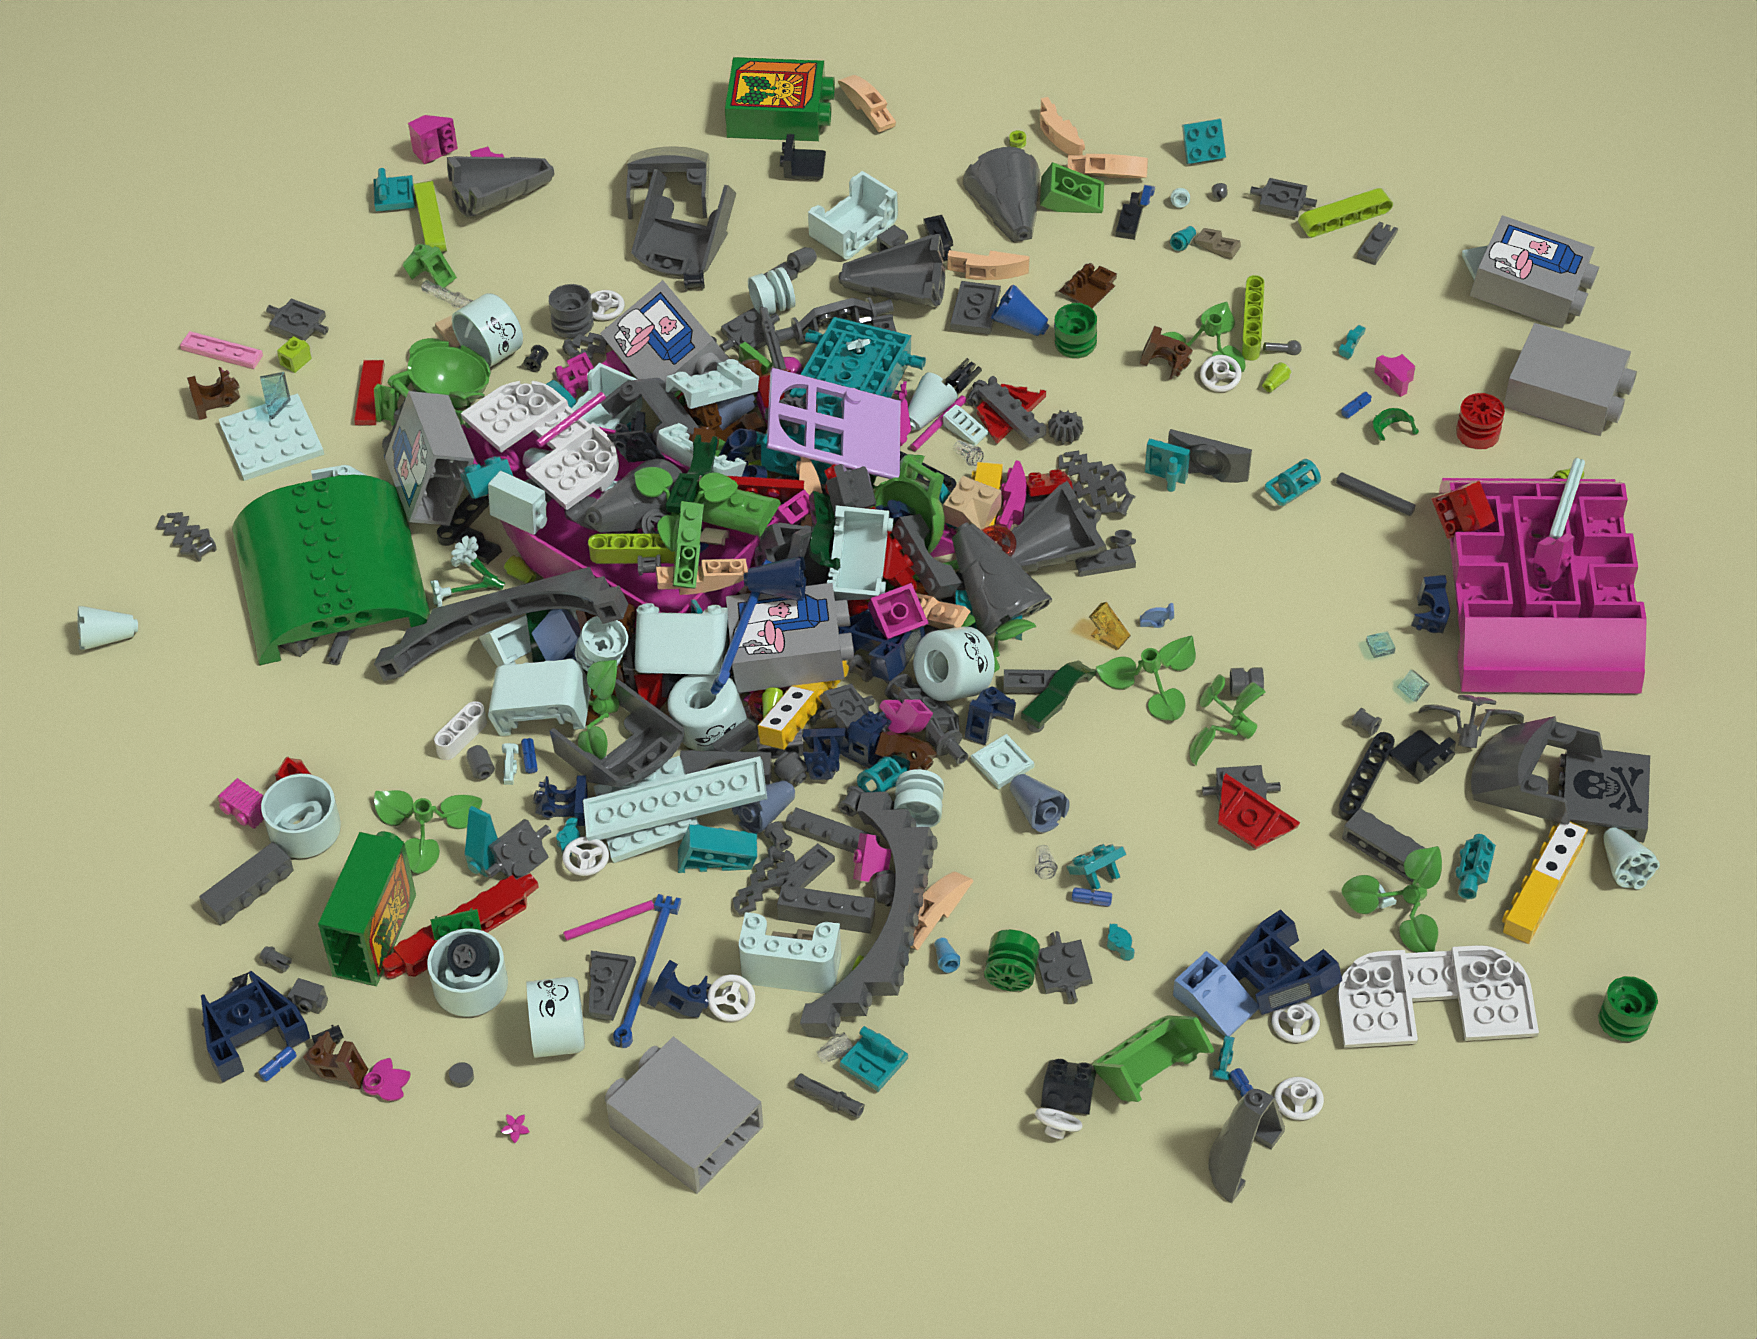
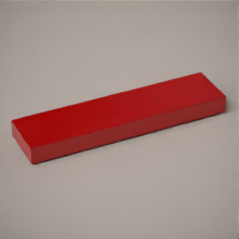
(371, 375)

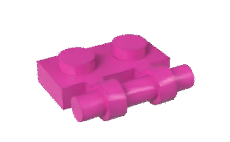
(579, 367)

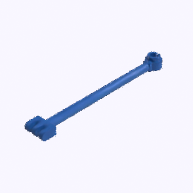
(723, 675)
(664, 909)

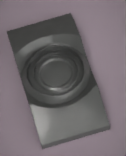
(1214, 457)

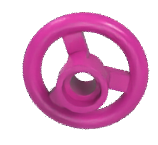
(513, 461)

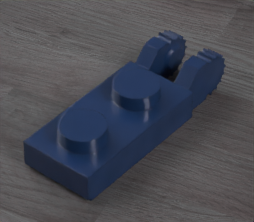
(897, 509)

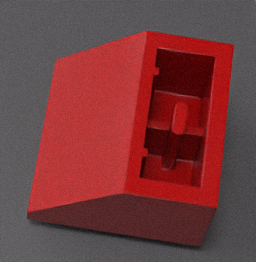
(1463, 509)

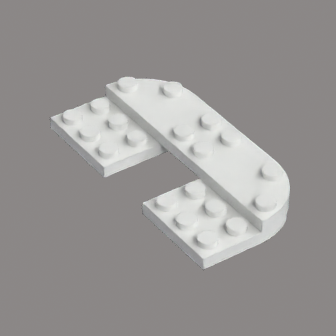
(581, 454)
(1383, 984)

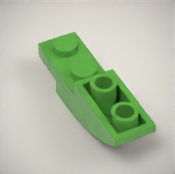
(687, 545)

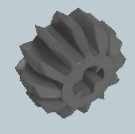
(1065, 426)

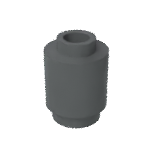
(801, 259)
(480, 762)

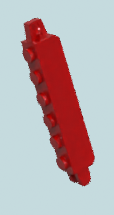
(896, 566)
(493, 907)

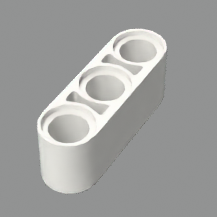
(460, 730)

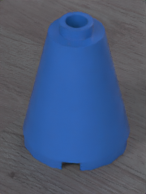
(1020, 313)

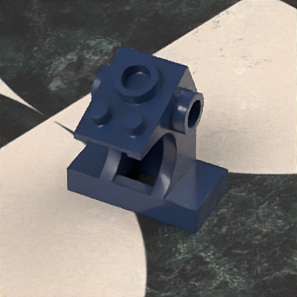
(1434, 595)
(984, 709)
(865, 735)
(825, 743)
(548, 795)
(678, 996)

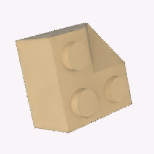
(972, 503)

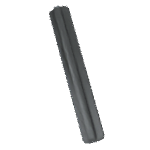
(1376, 494)

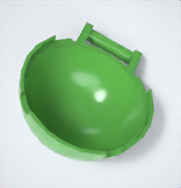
(443, 370)
(918, 496)

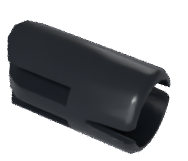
(963, 375)

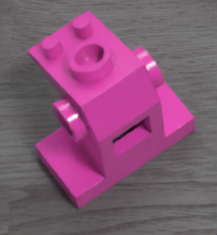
(800, 509)

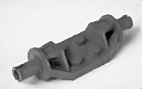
(820, 316)
(942, 720)

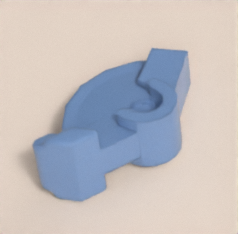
(1157, 616)

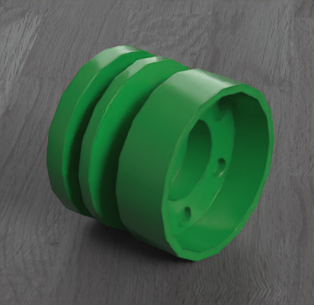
(1075, 330)
(1012, 960)
(1628, 1008)

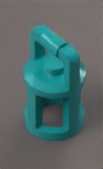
(1289, 485)
(888, 769)

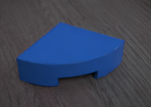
(1147, 192)

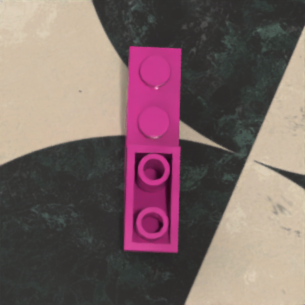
(1013, 497)

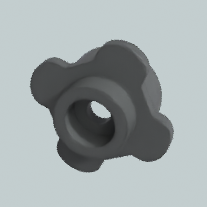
(1123, 538)

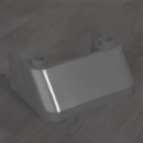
(653, 391)

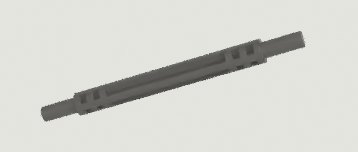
(772, 340)

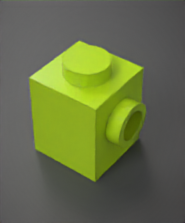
(294, 354)

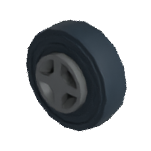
(459, 957)

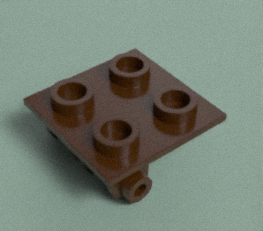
(1081, 290)

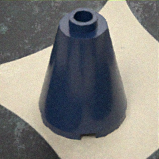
(779, 578)

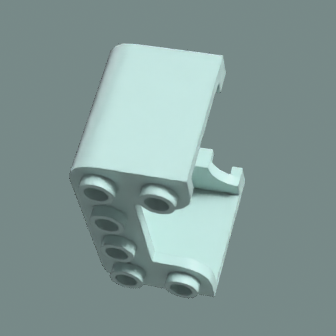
(856, 219)
(606, 380)
(539, 692)
(789, 961)

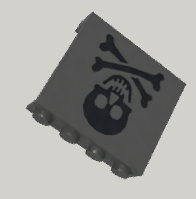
(1607, 789)

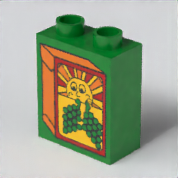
(778, 99)
(367, 908)

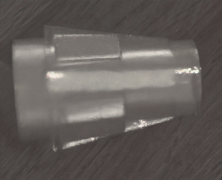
(969, 453)
(1044, 863)
(835, 1048)

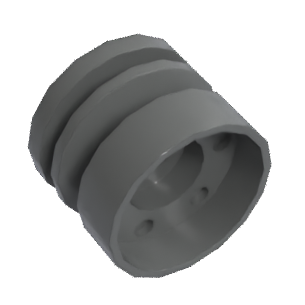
(571, 310)

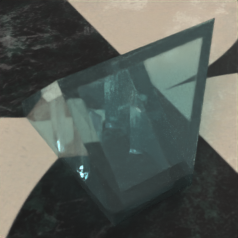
(275, 393)

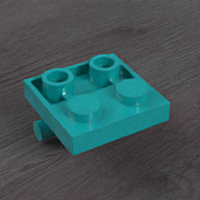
(393, 192)
(1167, 462)
(873, 1059)

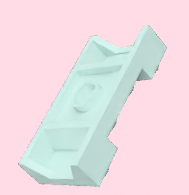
(727, 382)

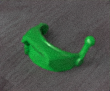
(1391, 416)

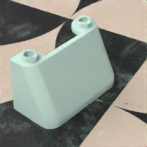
(675, 443)
(861, 547)
(681, 641)

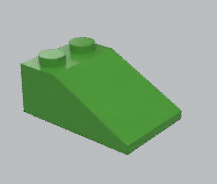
(1071, 191)

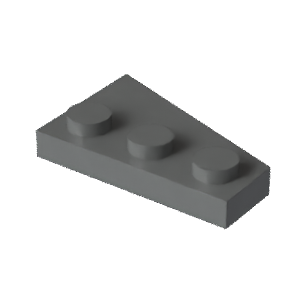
(609, 980)

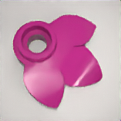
(388, 1079)

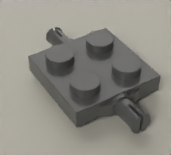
(1283, 197)
(297, 319)
(745, 329)
(844, 705)
(1247, 775)
(518, 850)
(1064, 967)

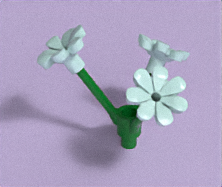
(465, 554)

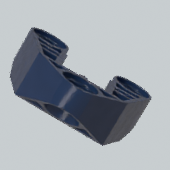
(739, 445)

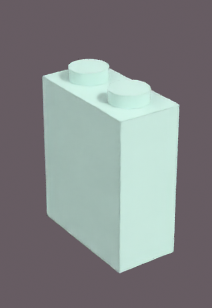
(517, 502)

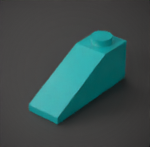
(478, 838)

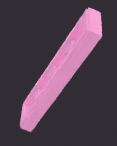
(221, 350)

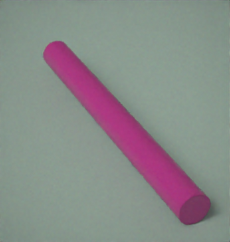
(570, 419)
(935, 426)
(608, 920)

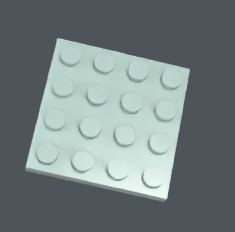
(272, 444)
(647, 839)

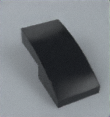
(486, 550)

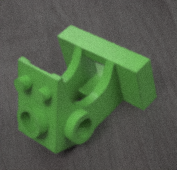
(429, 260)

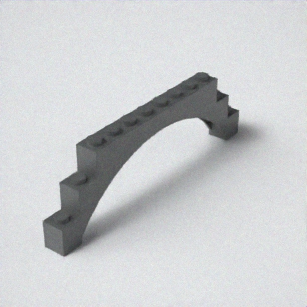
(446, 623)
(884, 966)

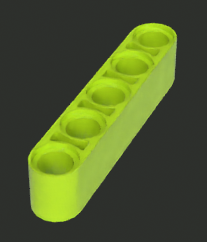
(1345, 212)
(429, 215)
(1253, 317)
(627, 548)

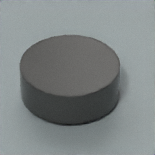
(461, 1074)

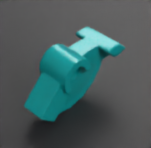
(1352, 340)
(568, 834)
(1120, 941)
(1225, 1058)

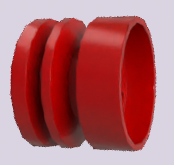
(1480, 421)

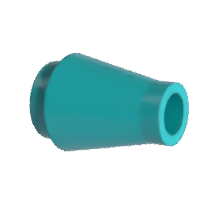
(1181, 239)

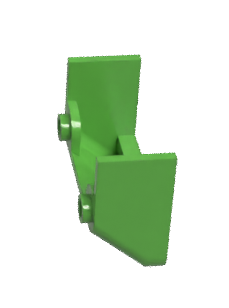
(1151, 1052)

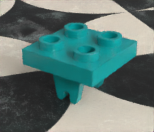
(1203, 141)
(1100, 857)

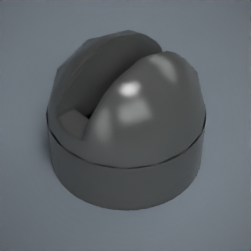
(1219, 191)

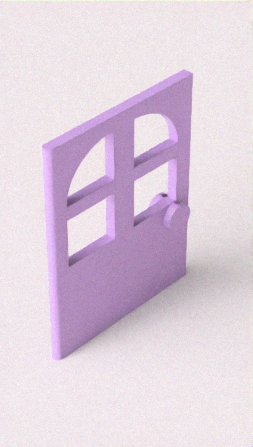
(867, 425)

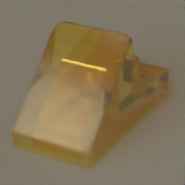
(1109, 627)

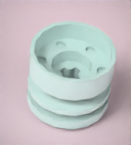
(772, 291)
(608, 638)
(920, 794)

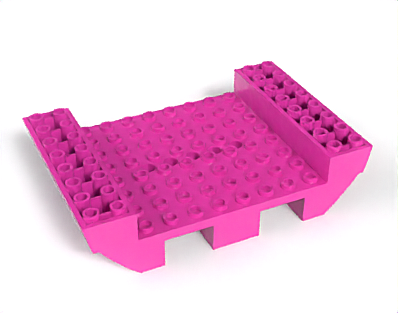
(1560, 639)

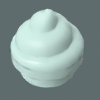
(1180, 197)

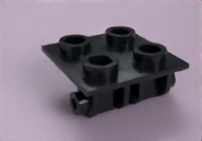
(634, 445)

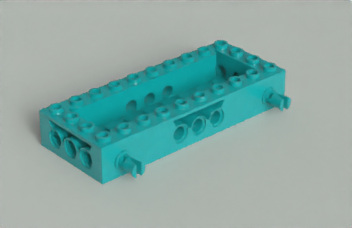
(872, 370)

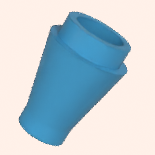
(947, 957)

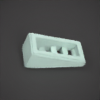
(952, 421)

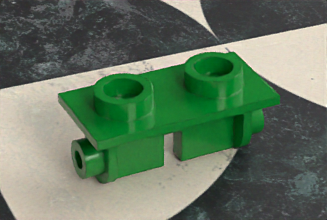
(446, 924)

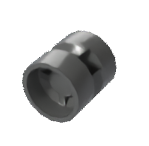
(1240, 679)

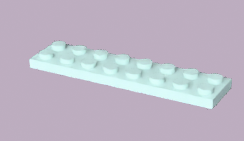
(675, 799)

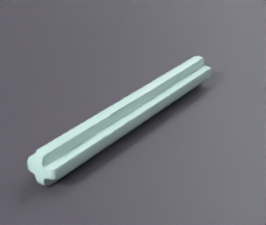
(1567, 498)

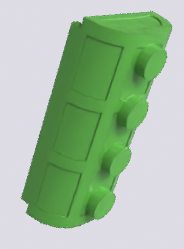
(741, 512)

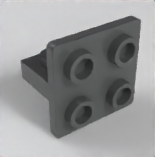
(851, 488)

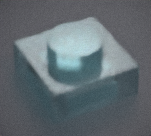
(1380, 644)
(1413, 685)

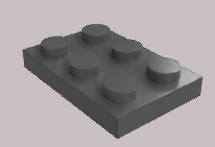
(975, 307)

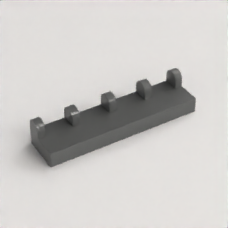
(1012, 411)
(824, 830)

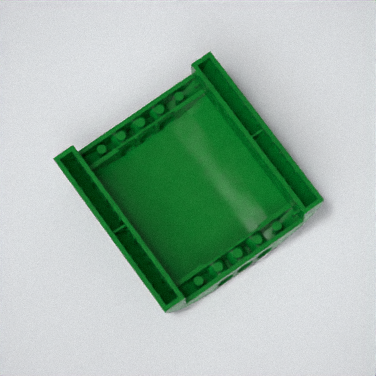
(326, 561)

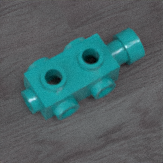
(1474, 865)

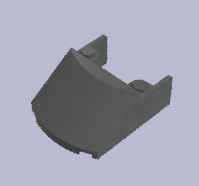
(668, 160)
(675, 244)
(651, 745)
(1506, 765)

